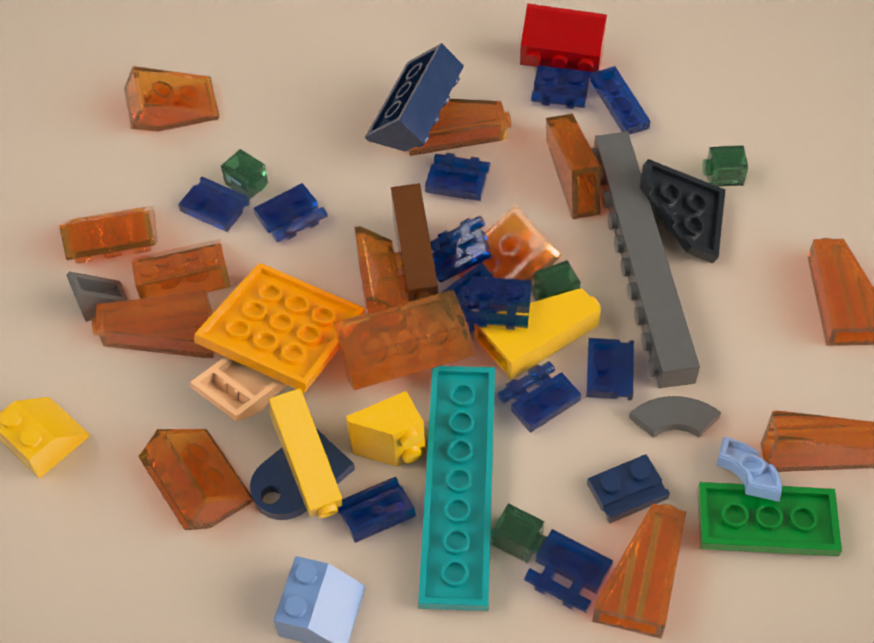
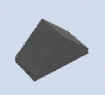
(94, 290)

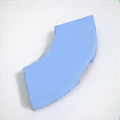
(755, 473)

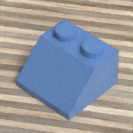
(318, 603)

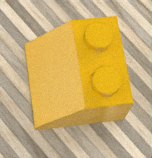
(388, 431)
(39, 433)

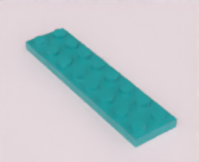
(458, 490)

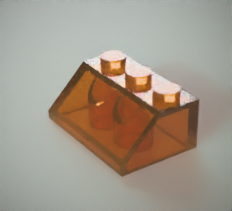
(109, 234)
(181, 270)
(379, 270)
(194, 477)

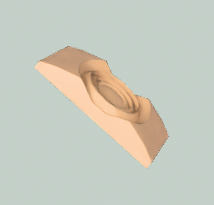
(236, 388)

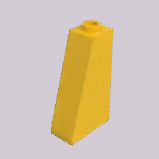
(551, 326)
(305, 453)

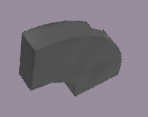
(674, 414)

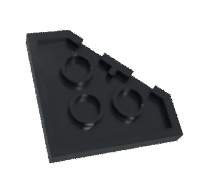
(687, 207)

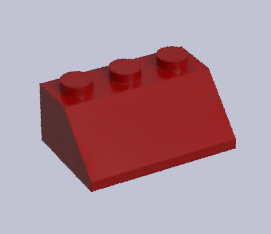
(562, 38)

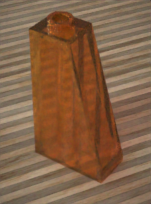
(466, 124)
(575, 165)
(841, 293)
(155, 324)
(817, 442)
(643, 580)

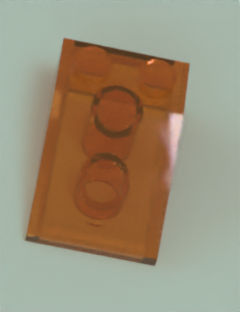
(168, 99)
(517, 247)

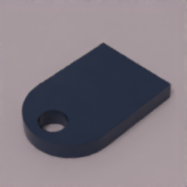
(276, 476)

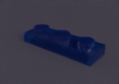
(620, 100)

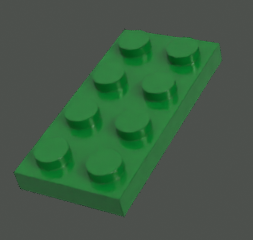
(798, 524)

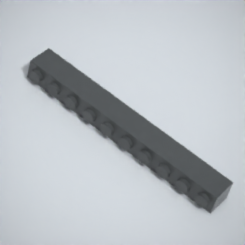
(645, 264)

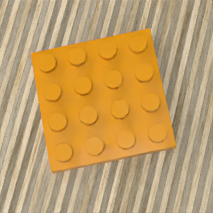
(277, 326)

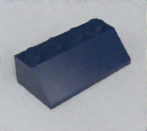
(416, 100)

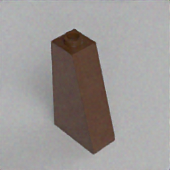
(413, 241)

